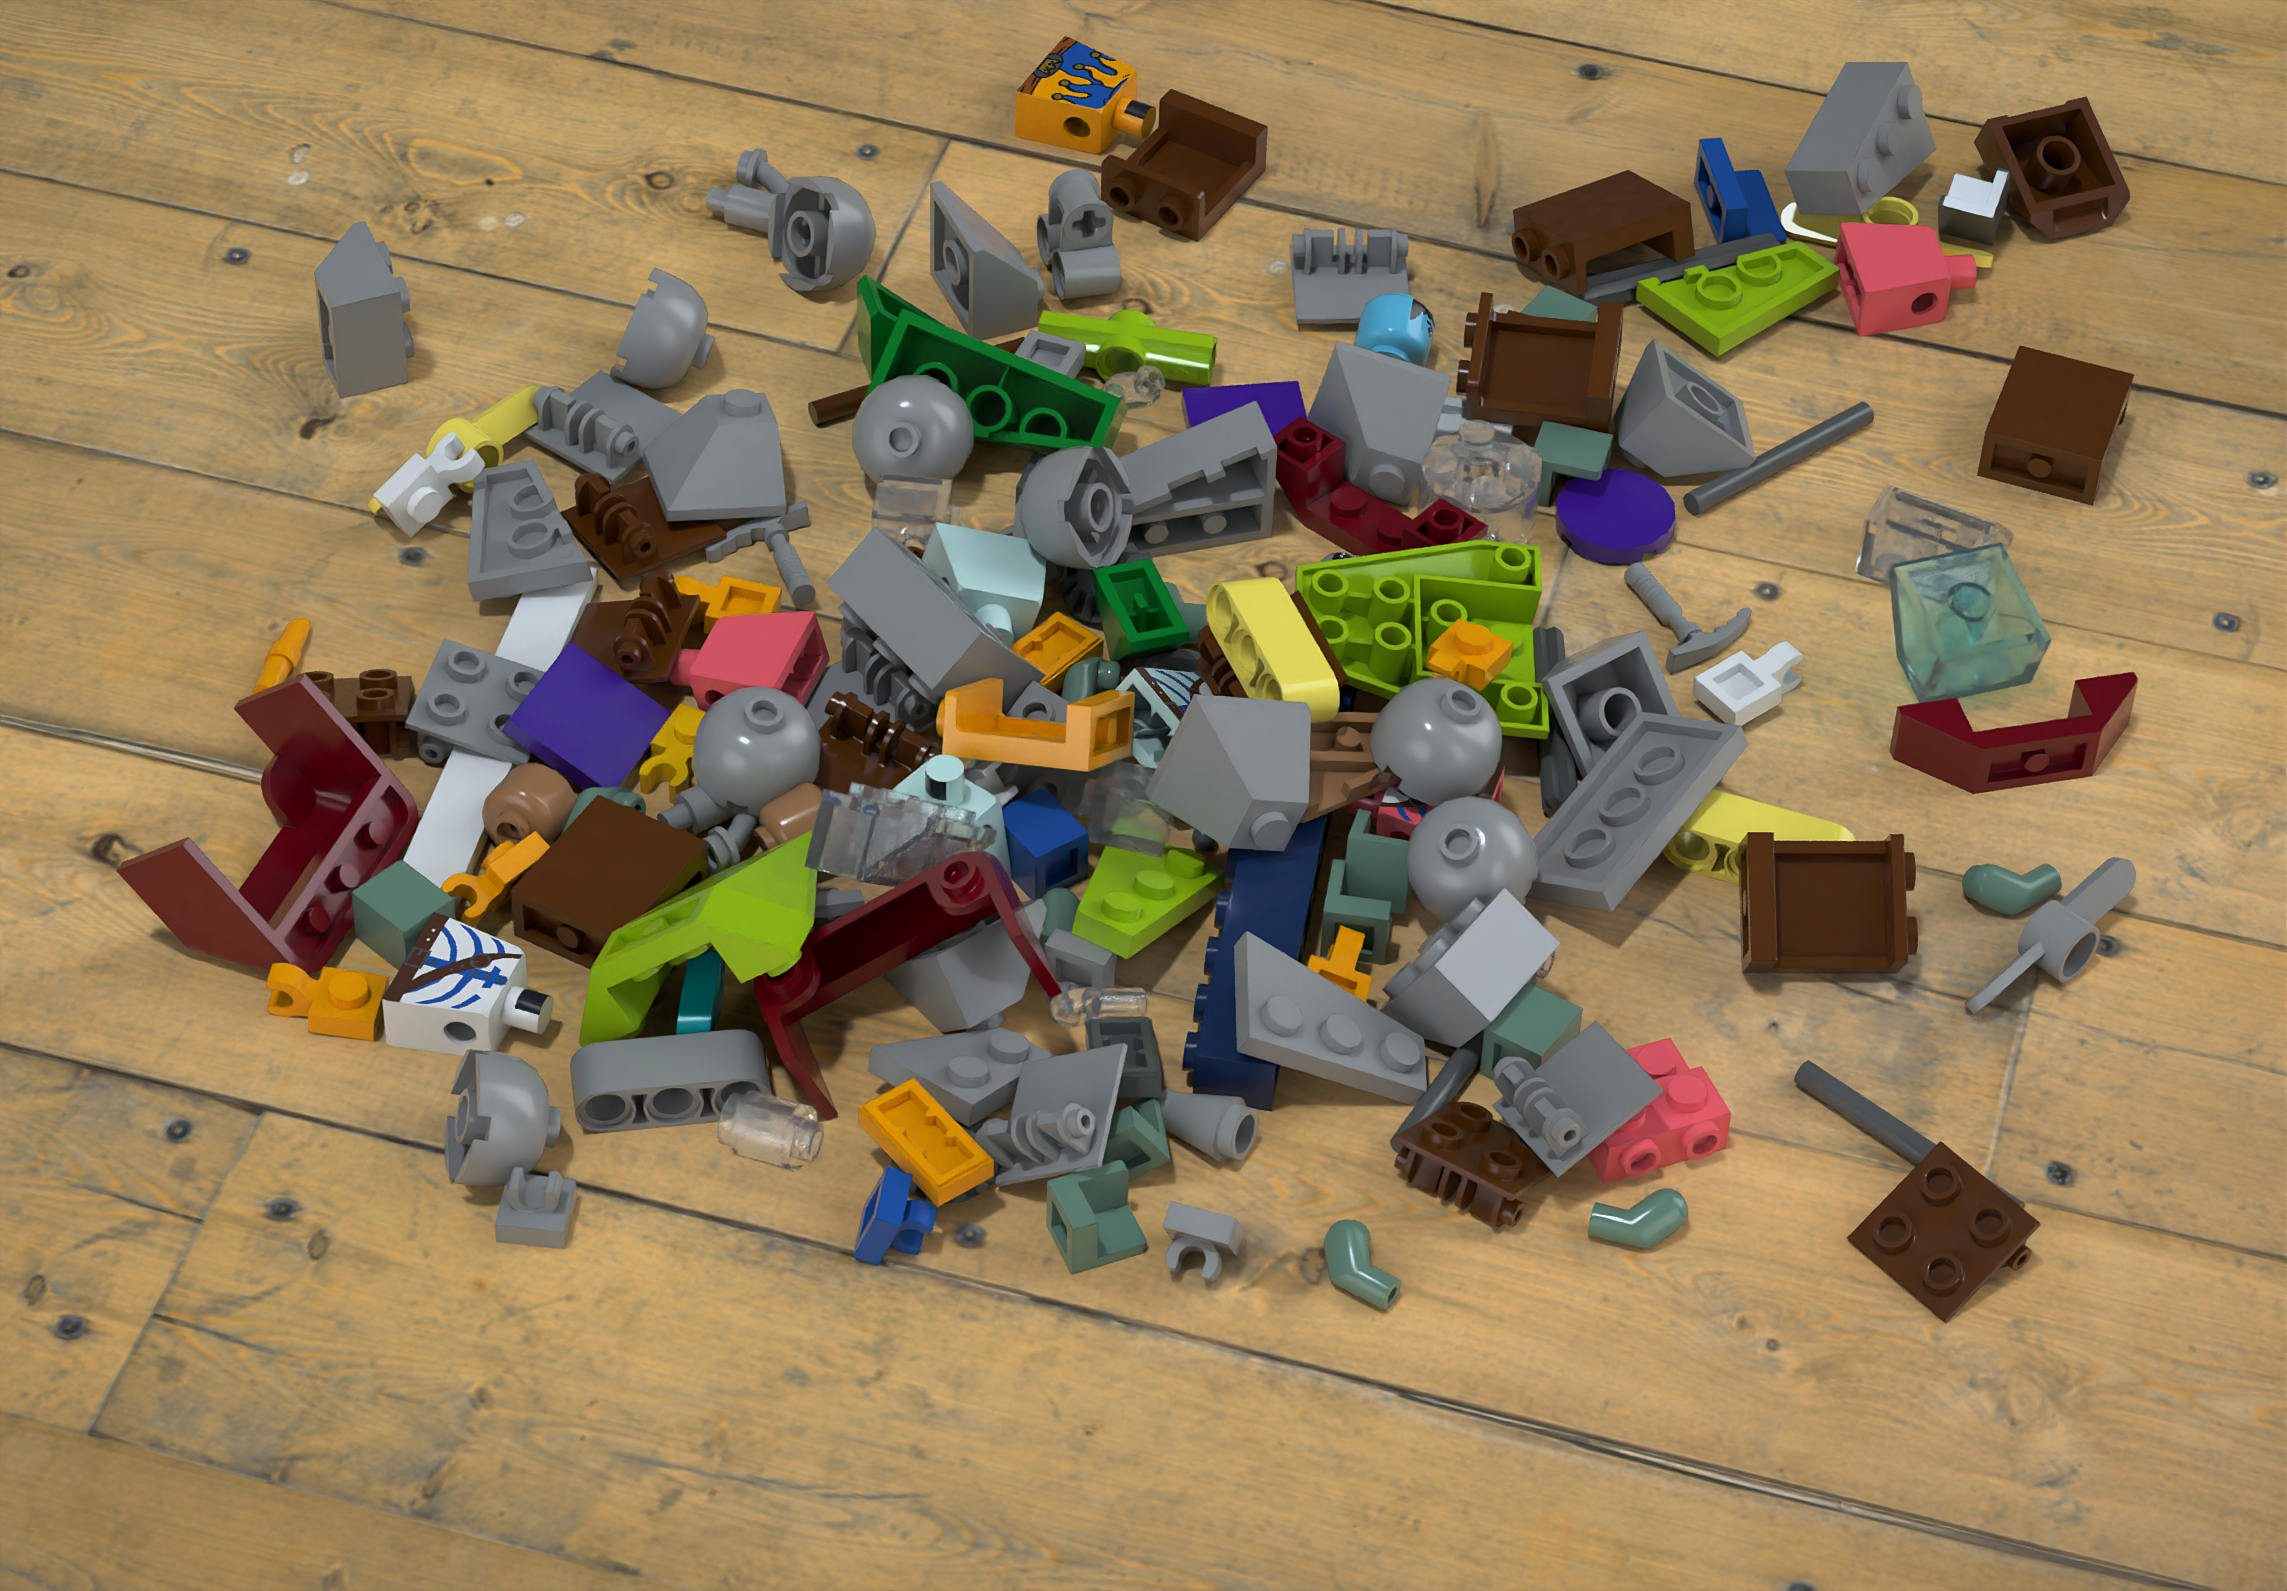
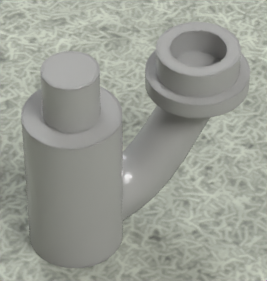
(747, 204)
(698, 812)

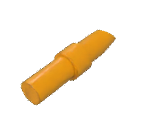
(283, 655)

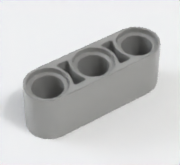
(664, 1079)

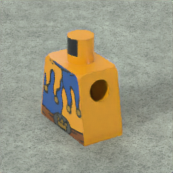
(1081, 100)

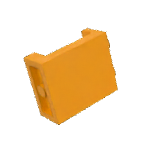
(1094, 733)

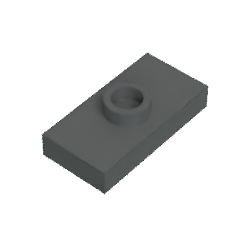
(1141, 1066)

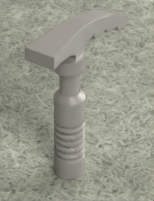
(775, 533)
(1694, 643)

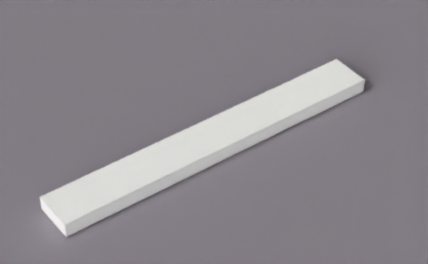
(452, 824)

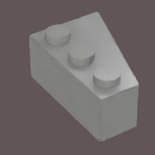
(1860, 140)
(1203, 485)
(924, 622)

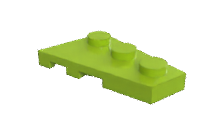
(1743, 299)
(1143, 896)

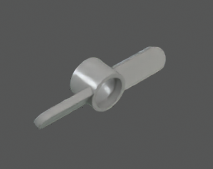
(2063, 933)

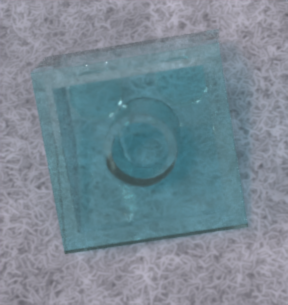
(1964, 623)

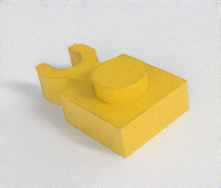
(672, 752)

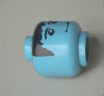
(1396, 328)

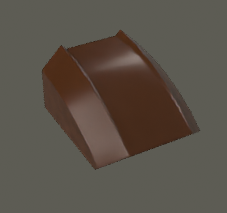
(2058, 168)

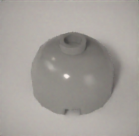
(820, 232)
(664, 335)
(913, 430)
(1076, 507)
(1438, 740)
(755, 747)
(1468, 852)
(498, 1120)

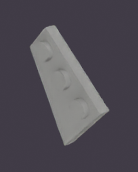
(519, 536)
(1319, 1028)

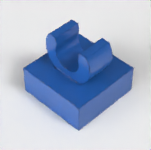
(892, 1219)

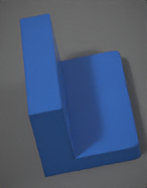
(1732, 200)

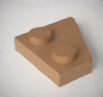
(1343, 764)

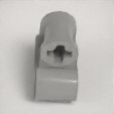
(1078, 238)

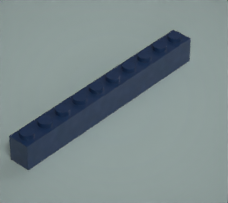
(1275, 902)

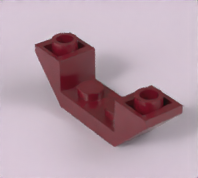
(1312, 477)
(1942, 743)

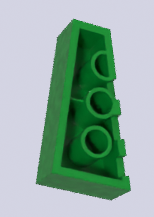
(1006, 395)

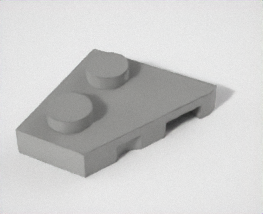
(962, 1071)

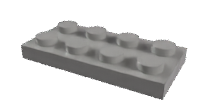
(1631, 808)

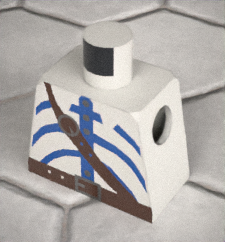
(461, 992)

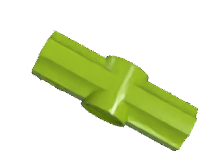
(1133, 341)

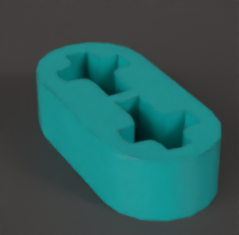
(701, 994)

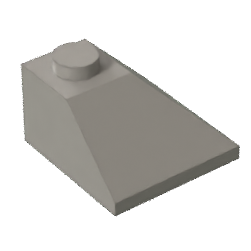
(979, 270)
(1383, 414)
(1680, 419)
(719, 460)
(1603, 692)
(1238, 770)
(969, 975)

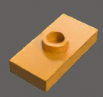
(1056, 647)
(925, 1142)

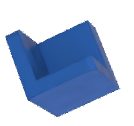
(1044, 844)

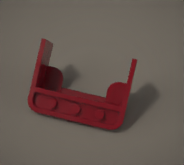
(341, 828)
(883, 937)

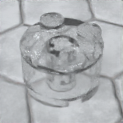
(1486, 477)

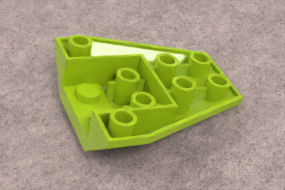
(1395, 604)
(748, 913)

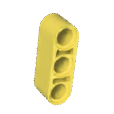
(1271, 645)
(1712, 834)

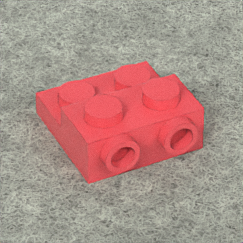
(1675, 1127)

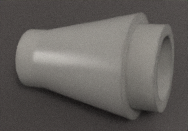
(1210, 1123)

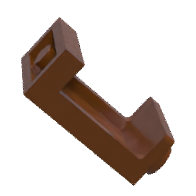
(1187, 167)
(1597, 219)
(1541, 367)
(2054, 424)
(601, 877)
(1825, 905)

